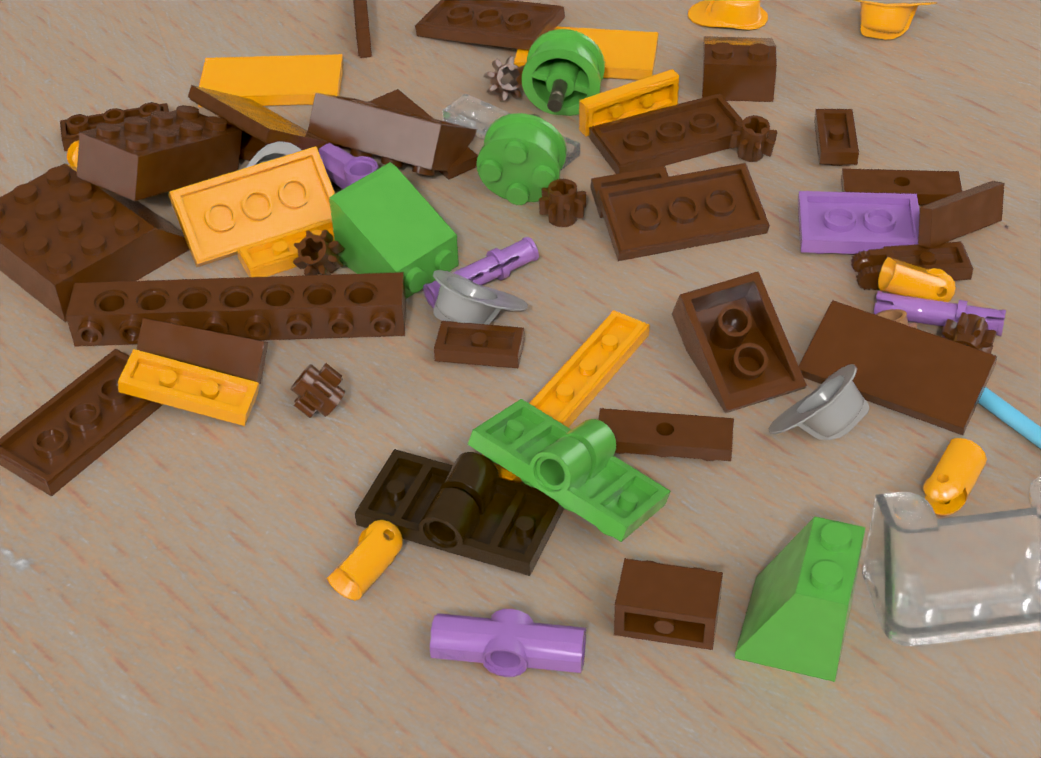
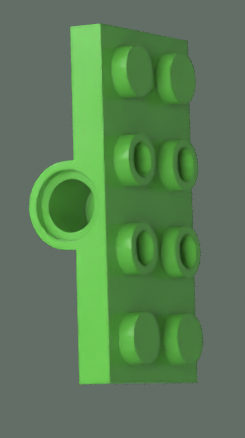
(571, 467)

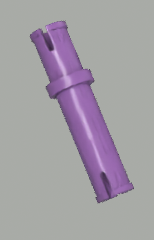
(495, 265)
(937, 312)

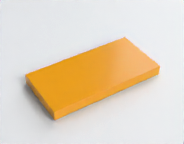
(625, 52)
(275, 78)
(252, 204)

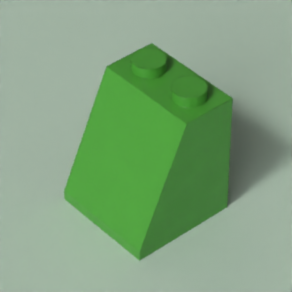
(392, 229)
(804, 601)

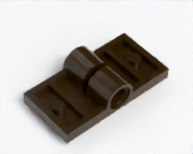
(462, 509)

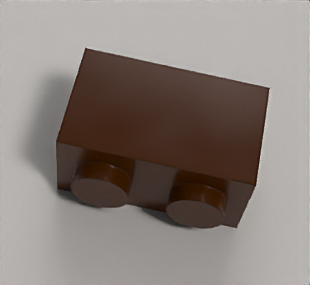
(668, 603)

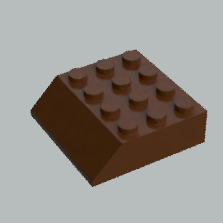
(78, 232)

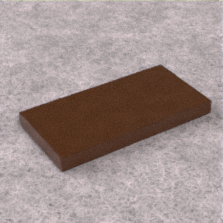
(490, 22)
(254, 118)
(666, 134)
(682, 211)
(900, 366)
(74, 427)

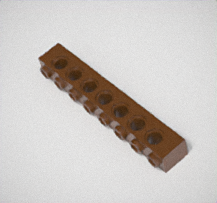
(242, 307)

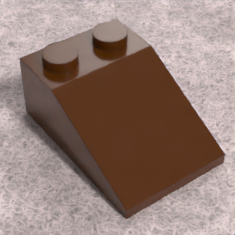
(739, 68)
(737, 342)

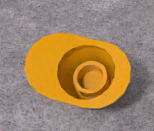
(729, 13)
(887, 20)

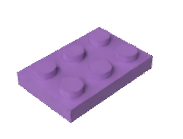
(856, 221)

